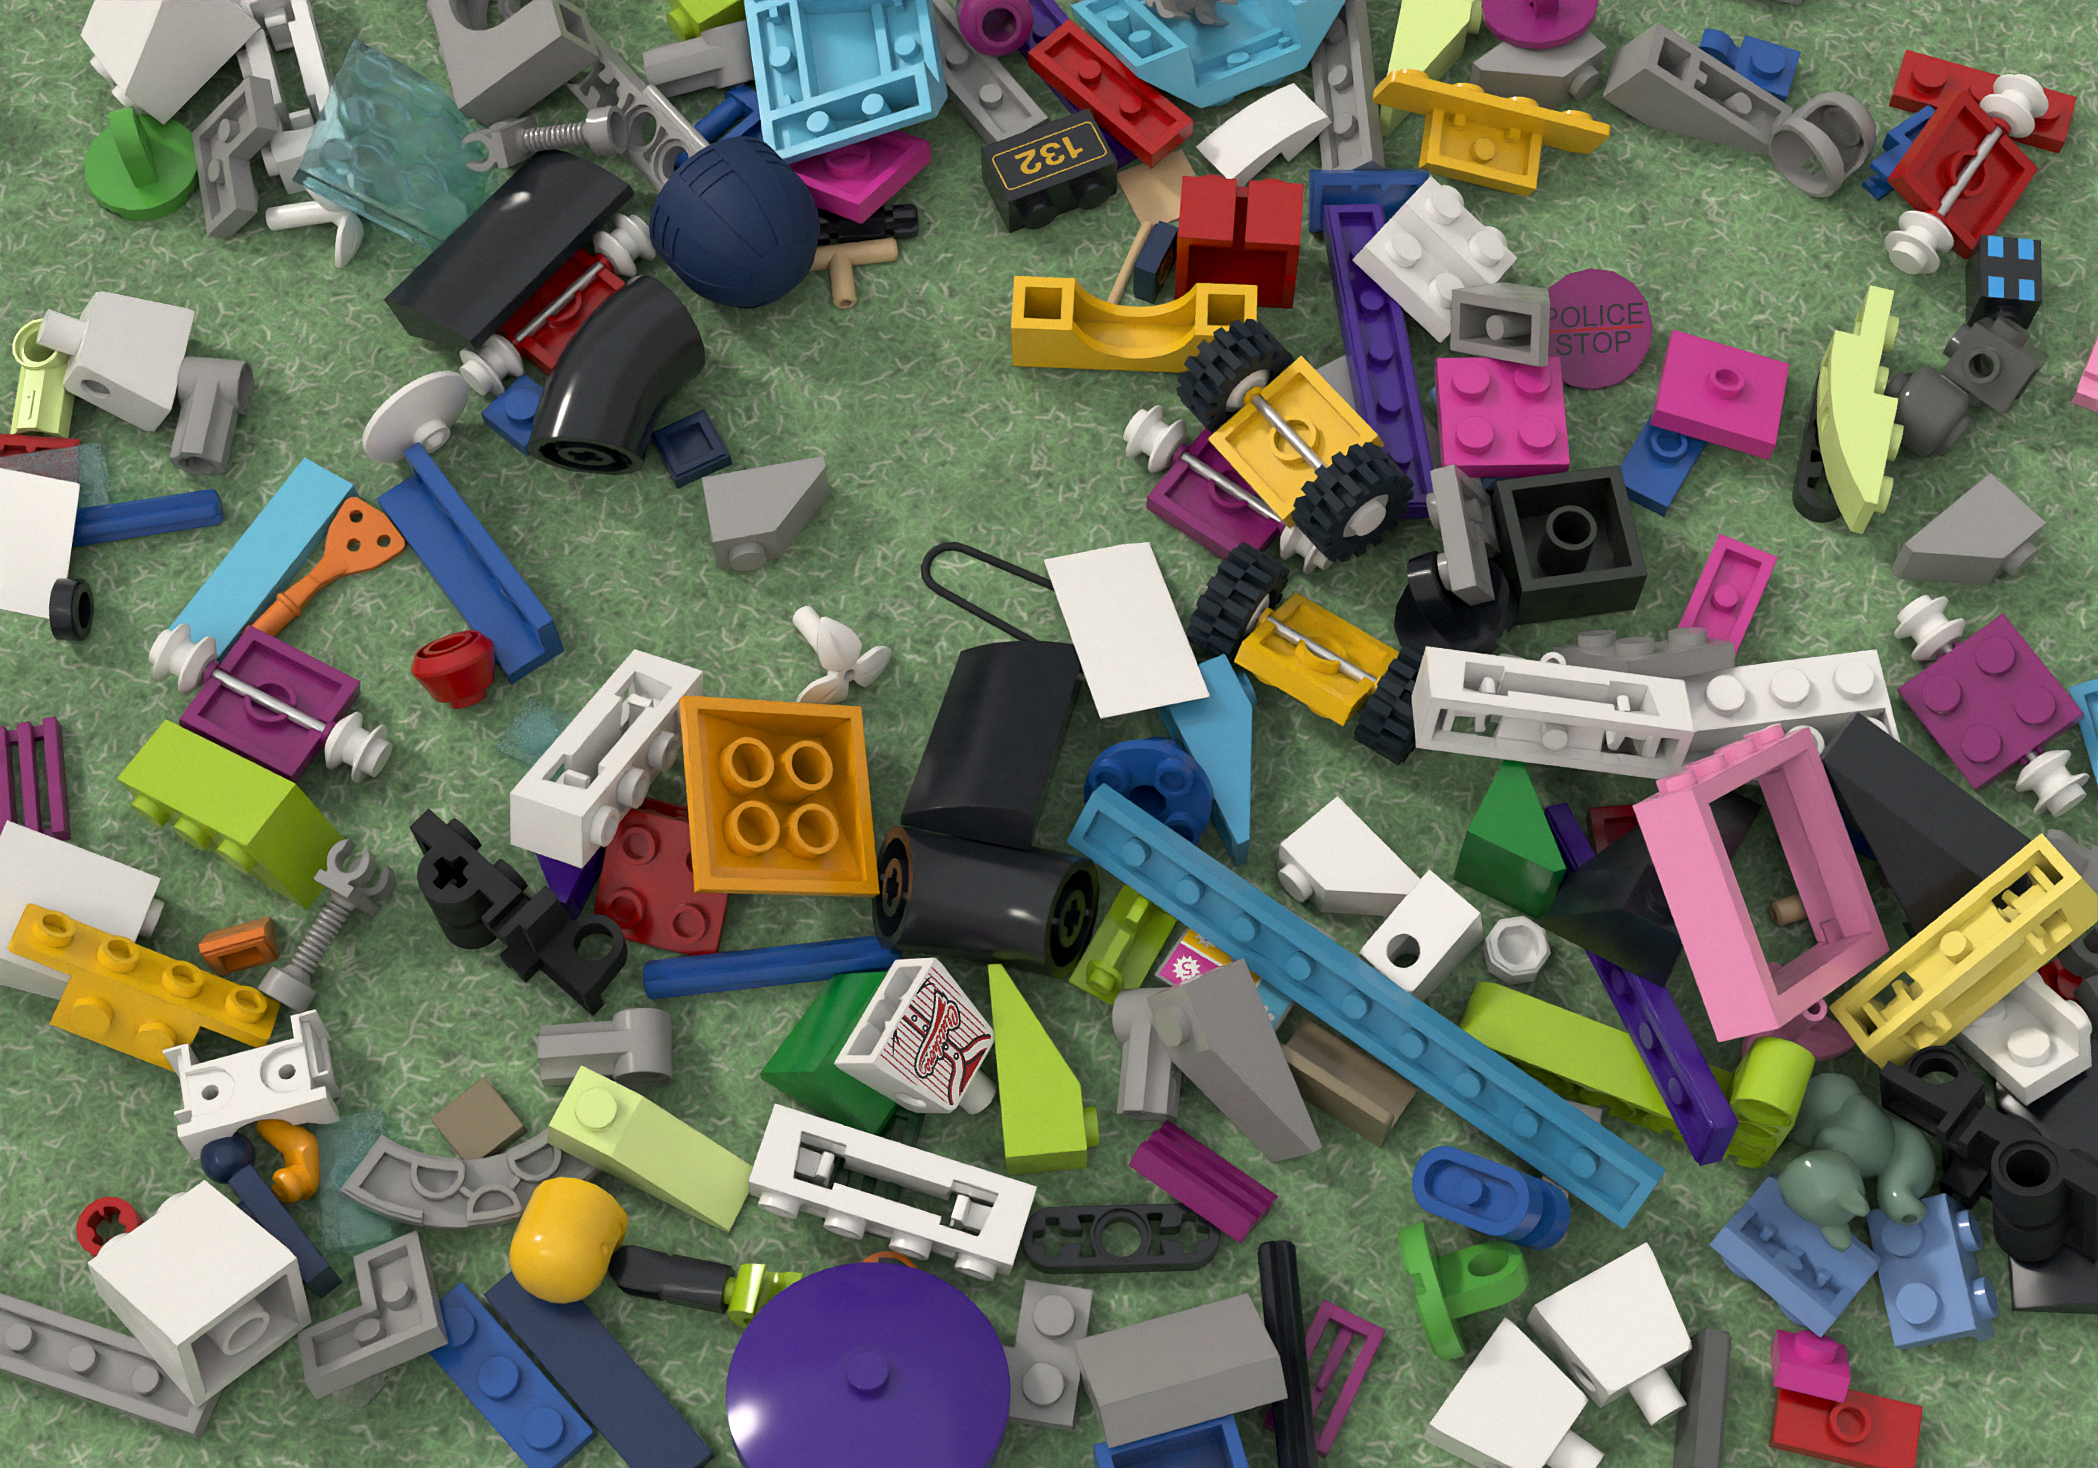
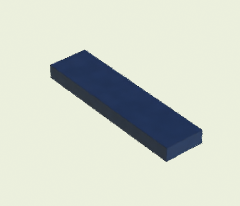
(600, 1379)

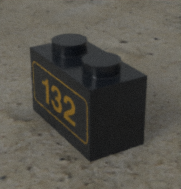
(1049, 171)

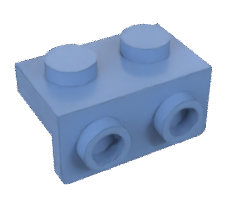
(1793, 1259)
(1933, 1275)

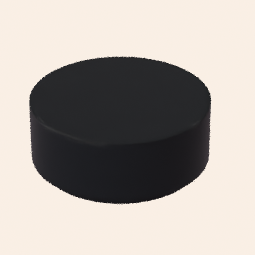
(71, 609)

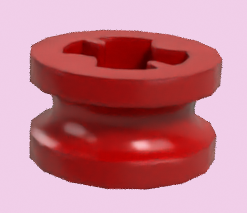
(98, 1211)

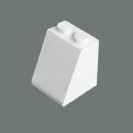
(164, 48)
(72, 882)
(202, 1290)

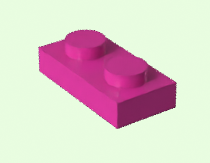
(1729, 590)

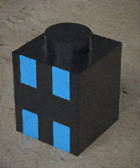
(2004, 280)

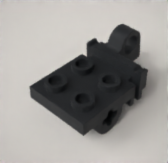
(487, 902)
(2036, 1186)

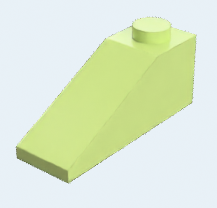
(1430, 40)
(649, 1149)

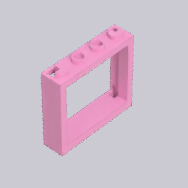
(1707, 900)

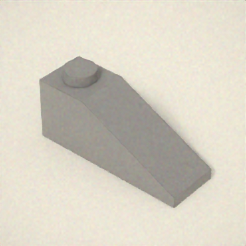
(1691, 93)
(1231, 1053)

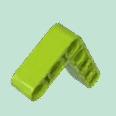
(1603, 1067)

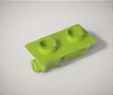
(1123, 946)

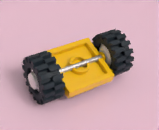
(1294, 440)
(1308, 651)

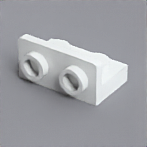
(2030, 1040)

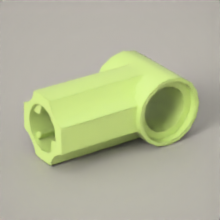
(41, 401)

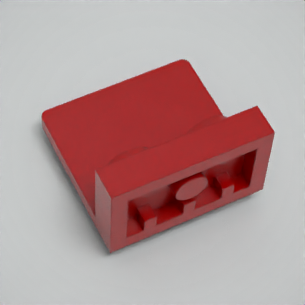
(651, 883)

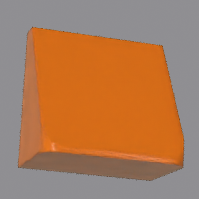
(240, 946)

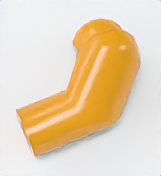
(301, 1159)

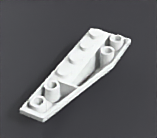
(1790, 692)

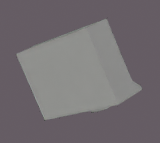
(1180, 1370)

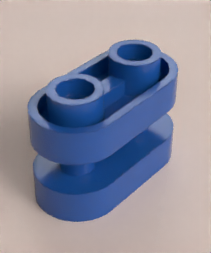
(1491, 1198)

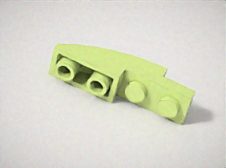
(1855, 416)

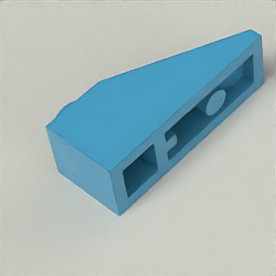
(1219, 738)

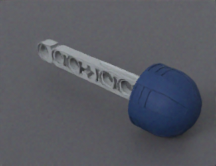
(731, 215)

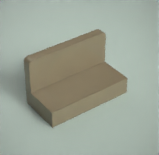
(1346, 1082)

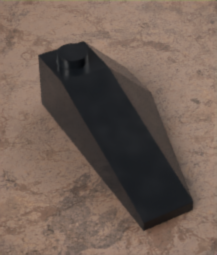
(1919, 824)
(1618, 903)

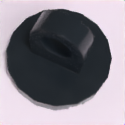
(1443, 619)

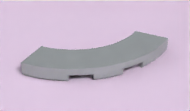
(455, 1191)

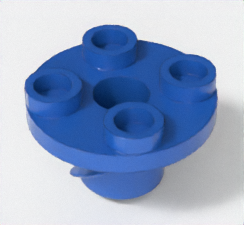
(1159, 780)

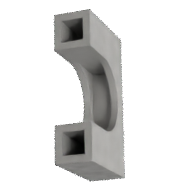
(514, 64)

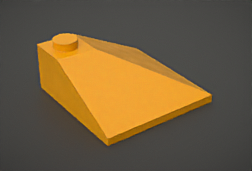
(778, 798)

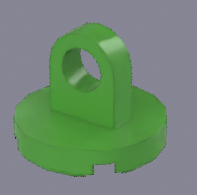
(141, 166)
(1458, 1284)

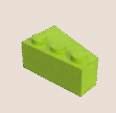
(233, 809)

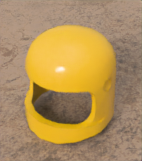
(566, 1239)

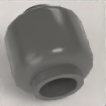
(1929, 410)

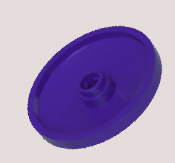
(868, 1375)

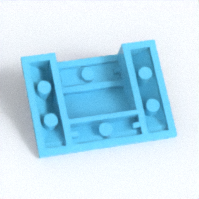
(1208, 61)
(842, 70)

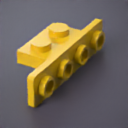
(1485, 135)
(135, 995)

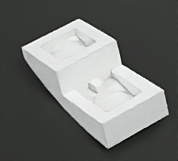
(1257, 134)

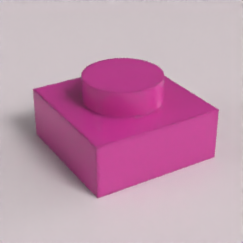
(1810, 1364)

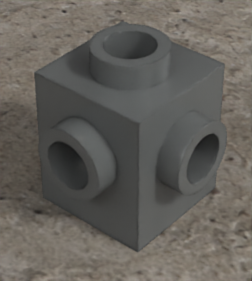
(2013, 359)

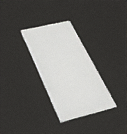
(1125, 629)

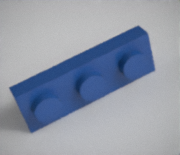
(507, 1385)

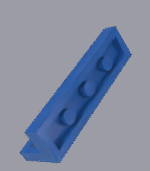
(470, 567)

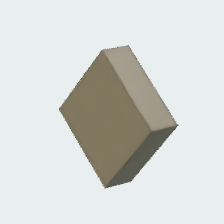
(478, 1123)

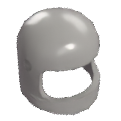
(1833, 129)

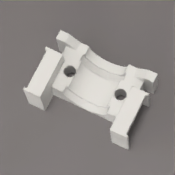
(274, 1081)

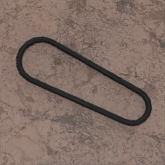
(968, 606)

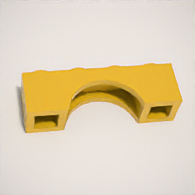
(1067, 327)

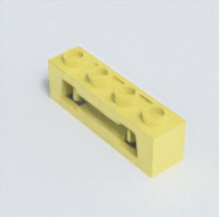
(1970, 957)

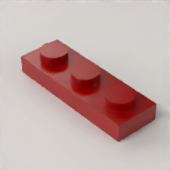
(1928, 80)
(1112, 92)

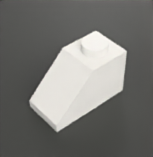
(1343, 865)

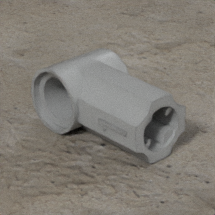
(714, 59)
(210, 401)
(625, 1050)
(1148, 1076)

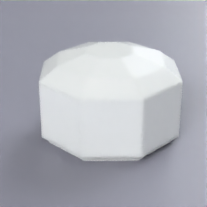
(1516, 950)

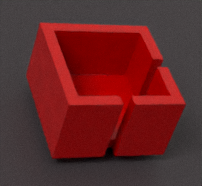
(1240, 236)

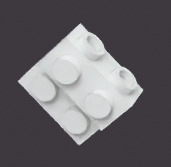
(1430, 251)

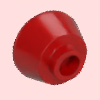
(456, 668)

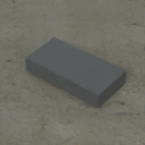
(1705, 1391)

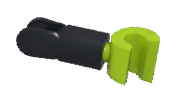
(697, 1282)

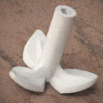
(320, 211)
(839, 654)

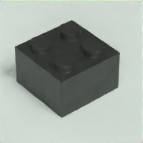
(1569, 544)

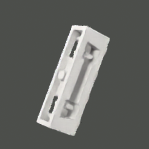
(289, 26)
(1552, 713)
(602, 768)
(855, 1212)

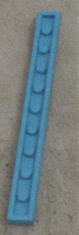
(1366, 1006)

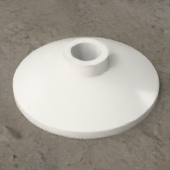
(416, 414)

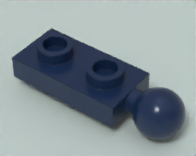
(232, 1163)

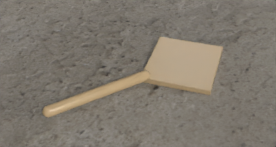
(1153, 197)

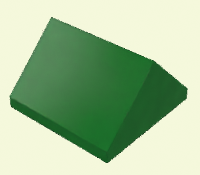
(1511, 846)
(807, 1056)

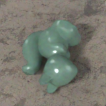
(1849, 1144)

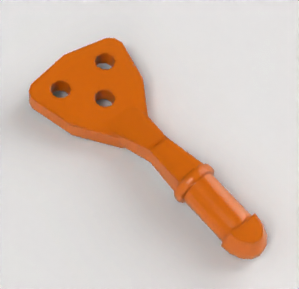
(337, 561)

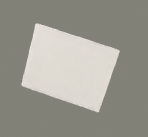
(34, 538)

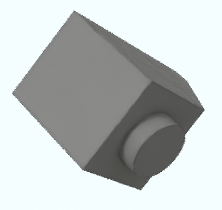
(1544, 75)
(1501, 322)
(762, 510)
(1973, 539)

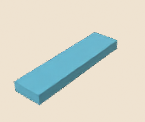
(266, 556)

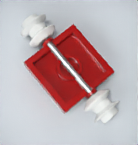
(1964, 172)
(559, 307)

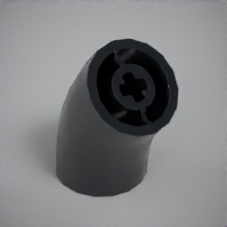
(616, 380)
(984, 901)

